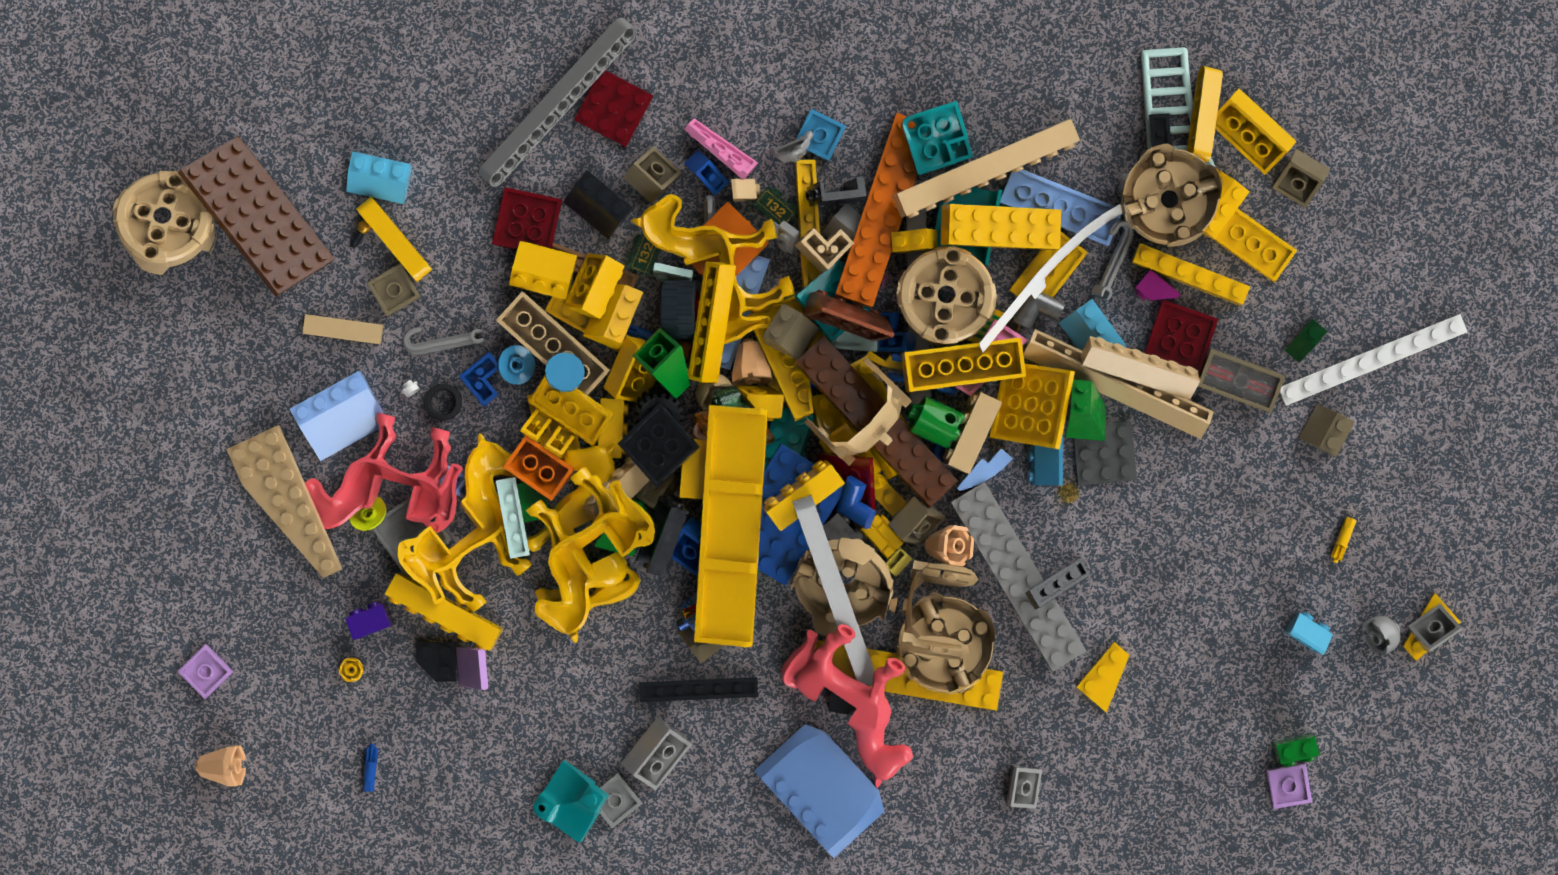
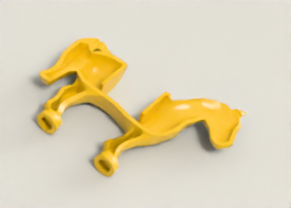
(710, 241)
(485, 512)
(617, 518)
(608, 571)

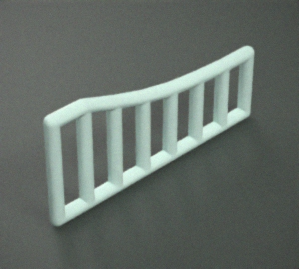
(1186, 90)

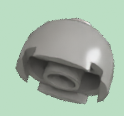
(1382, 634)

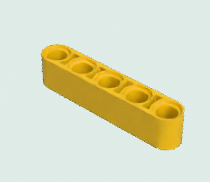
(1204, 112)
(394, 239)

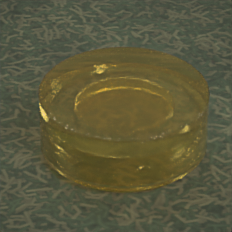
(1069, 493)

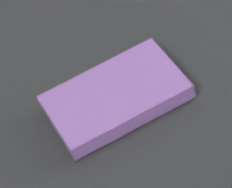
(472, 667)

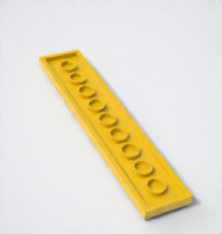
(983, 694)

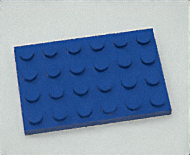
(782, 549)

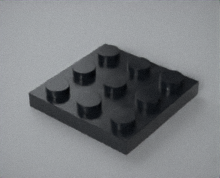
(658, 445)

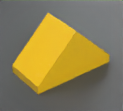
(536, 425)
(560, 441)

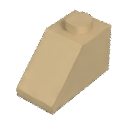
(745, 190)

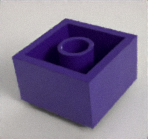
(369, 621)

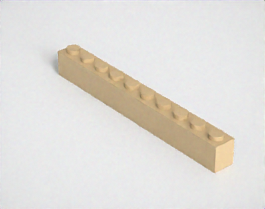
(985, 168)
(1156, 403)

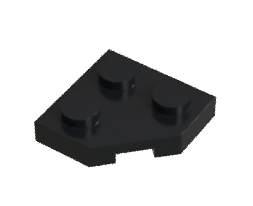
(437, 660)

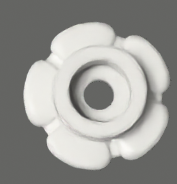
(410, 388)

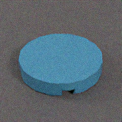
(564, 372)

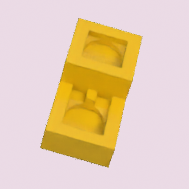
(887, 364)

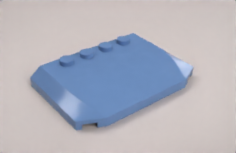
(822, 788)

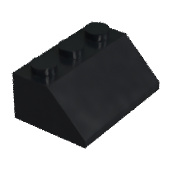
(598, 204)

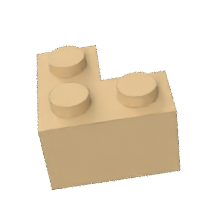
(823, 252)

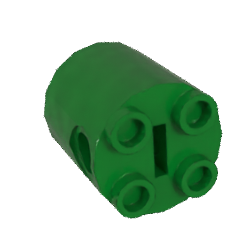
(935, 421)

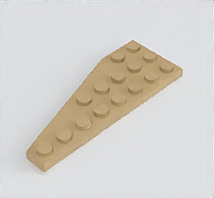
(278, 487)

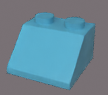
(1309, 633)

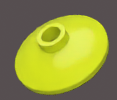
(361, 518)

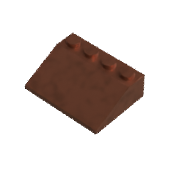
(847, 316)

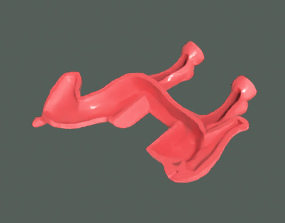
(365, 477)
(813, 671)

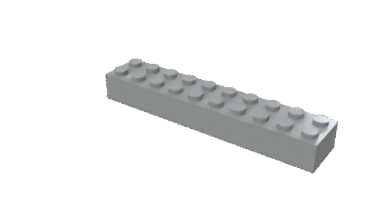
(1016, 575)

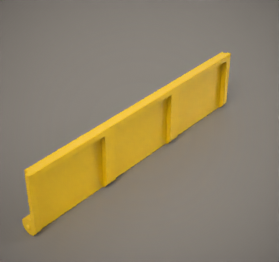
(731, 525)

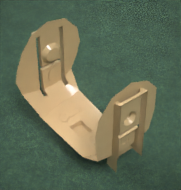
(876, 429)
(942, 646)

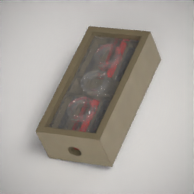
(1240, 380)

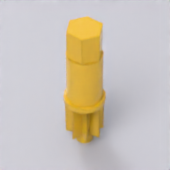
(1343, 539)

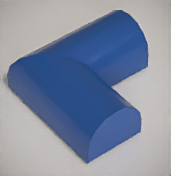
(901, 341)
(476, 379)
(851, 505)

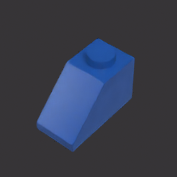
(706, 172)

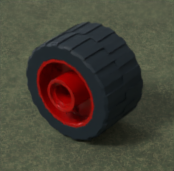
(679, 308)

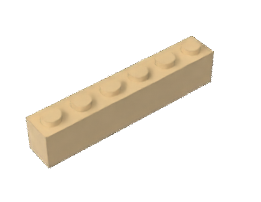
(1140, 367)

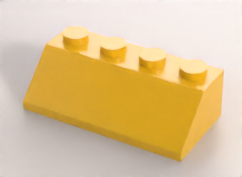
(1253, 132)

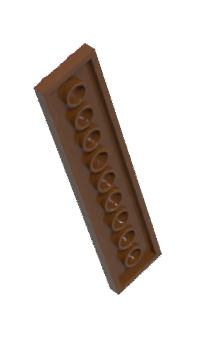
(859, 406)

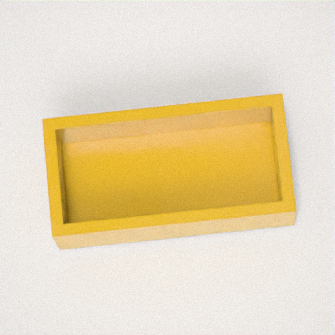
(818, 482)

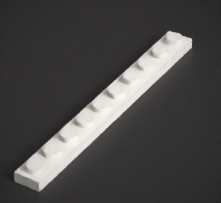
(1372, 359)

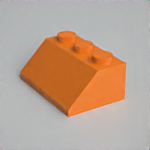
(538, 468)

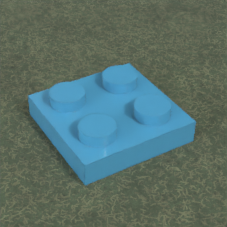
(825, 134)

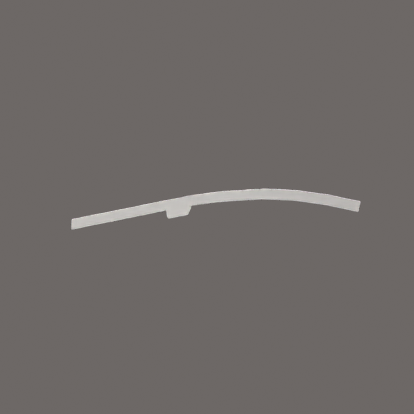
(1038, 284)

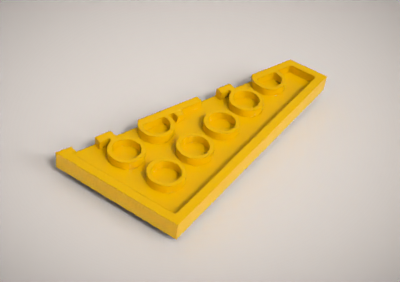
(789, 377)

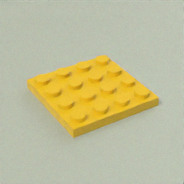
(1034, 407)

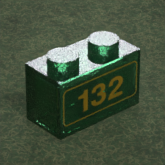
(775, 207)
(643, 257)

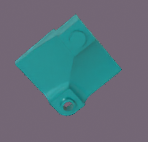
(937, 138)
(571, 801)

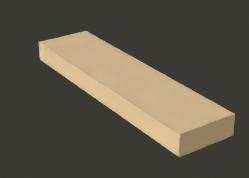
(343, 329)

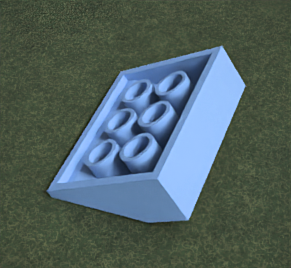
(338, 415)

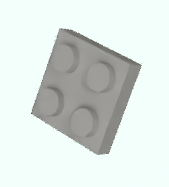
(620, 802)

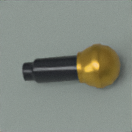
(362, 228)

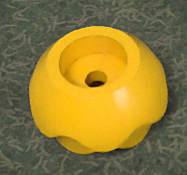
(346, 674)

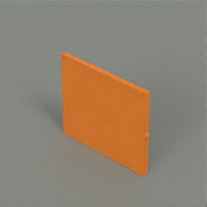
(732, 221)

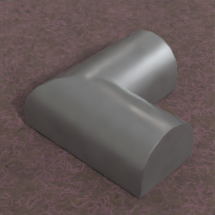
(1042, 304)

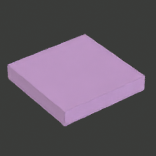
(205, 671)
(1289, 786)

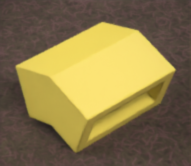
(901, 564)

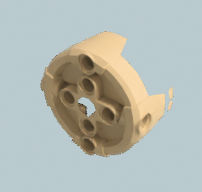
(1164, 170)
(168, 244)
(951, 322)
(867, 594)
(956, 621)

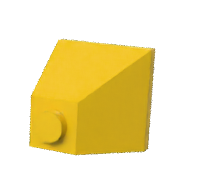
(763, 397)

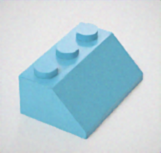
(378, 177)
(1088, 322)

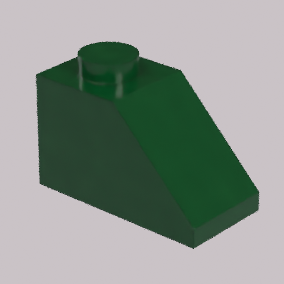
(1305, 340)

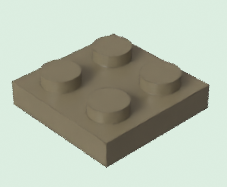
(394, 290)

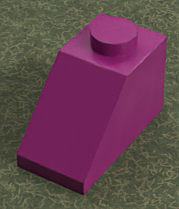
(1154, 288)

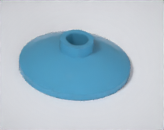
(525, 364)

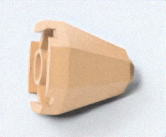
(751, 365)
(951, 545)
(223, 766)

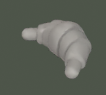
(793, 150)

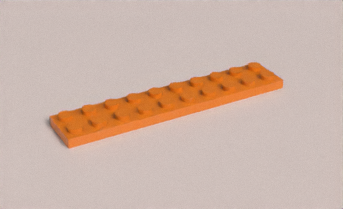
(879, 218)

